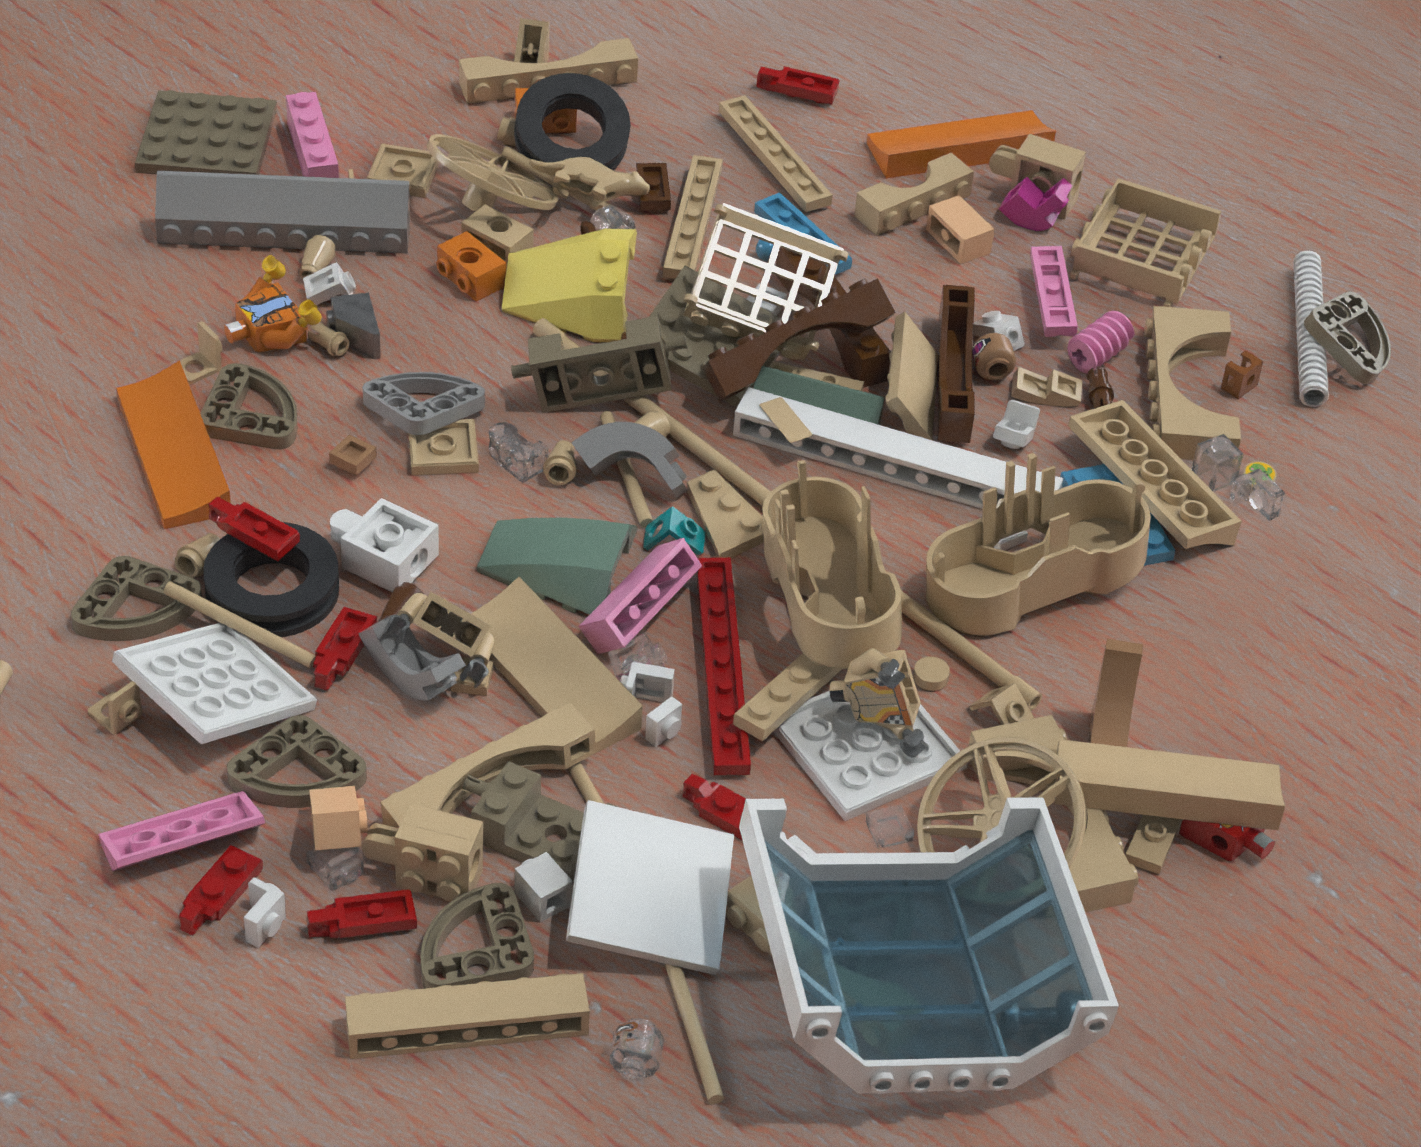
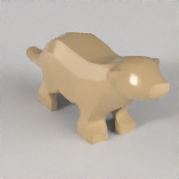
(591, 179)

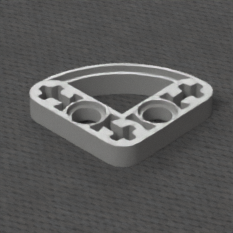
(455, 400)

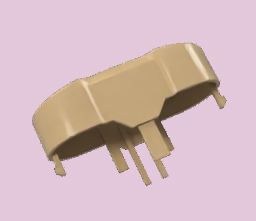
(1090, 545)
(826, 549)

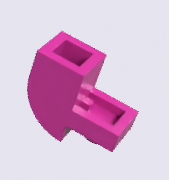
(1032, 208)

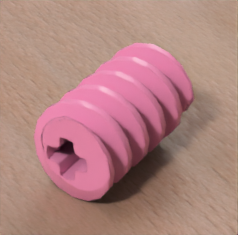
(1100, 341)

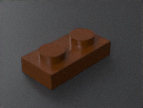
(659, 194)

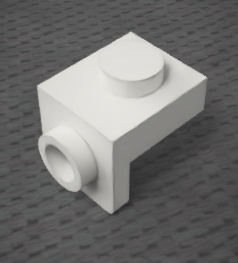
(1000, 323)
(1018, 425)
(649, 682)
(266, 912)

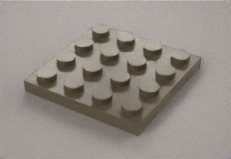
(206, 134)
(701, 339)

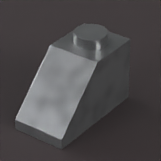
(356, 319)

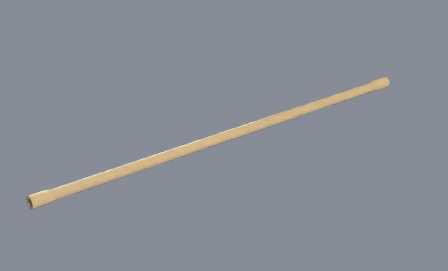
(758, 492)

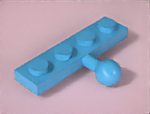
(783, 212)

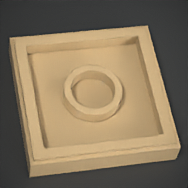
(405, 165)
(445, 450)

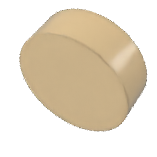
(931, 673)

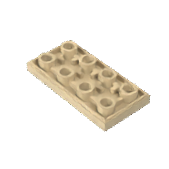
(912, 378)

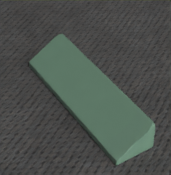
(821, 394)

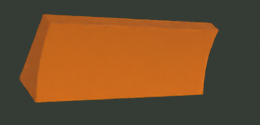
(970, 140)
(173, 446)

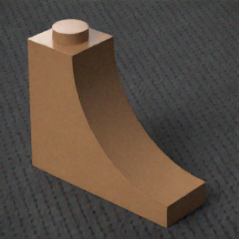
(1115, 693)

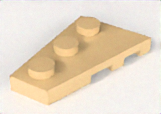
(727, 516)

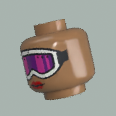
(993, 356)

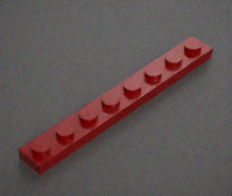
(722, 666)

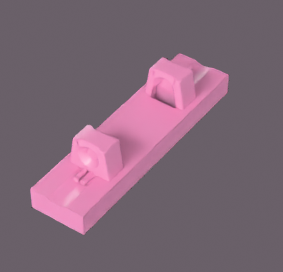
(1053, 291)

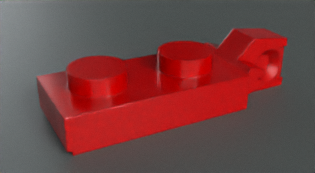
(799, 84)
(254, 527)
(340, 646)
(715, 803)
(219, 888)
(364, 915)

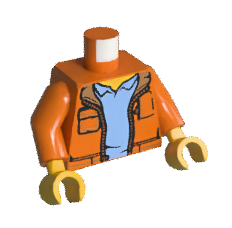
(269, 315)

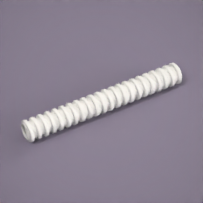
(1311, 354)

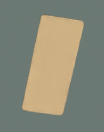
(785, 420)

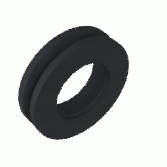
(578, 93)
(282, 613)

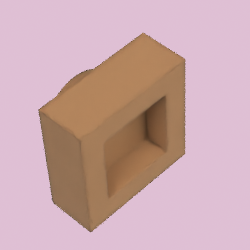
(352, 455)

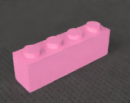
(310, 136)
(640, 596)

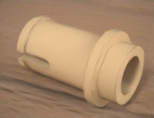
(334, 342)

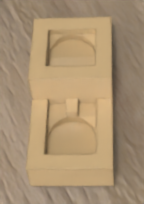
(1055, 390)

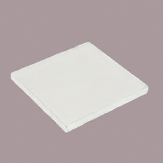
(214, 681)
(857, 761)
(650, 888)

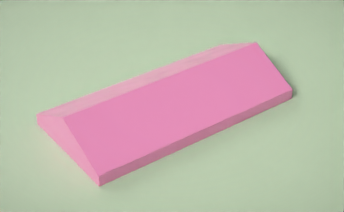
(180, 830)

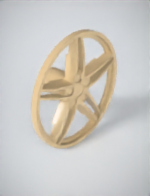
(487, 178)
(990, 815)

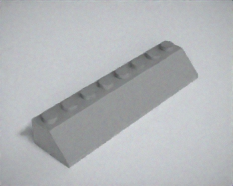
(281, 211)

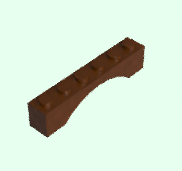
(855, 311)
(862, 354)
(955, 387)

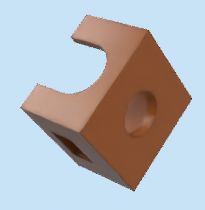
(1244, 377)

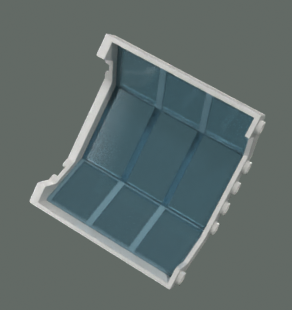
(932, 960)

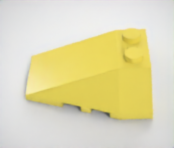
(573, 283)

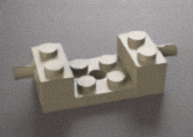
(633, 366)
(521, 818)

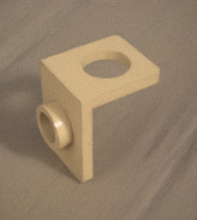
(208, 355)
(1006, 703)
(123, 708)

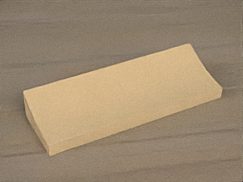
(1172, 489)
(554, 666)
(1174, 785)

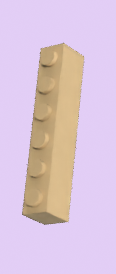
(467, 1015)

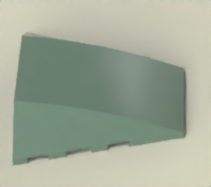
(558, 557)

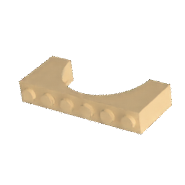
(1175, 338)
(1100, 867)

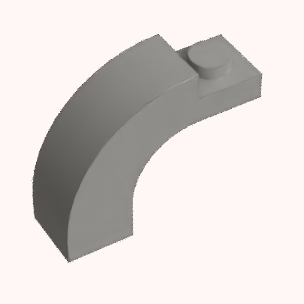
(626, 440)
(409, 664)

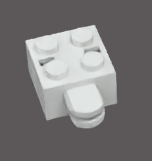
(385, 543)

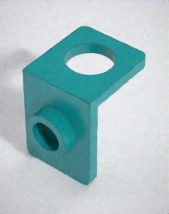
(677, 526)

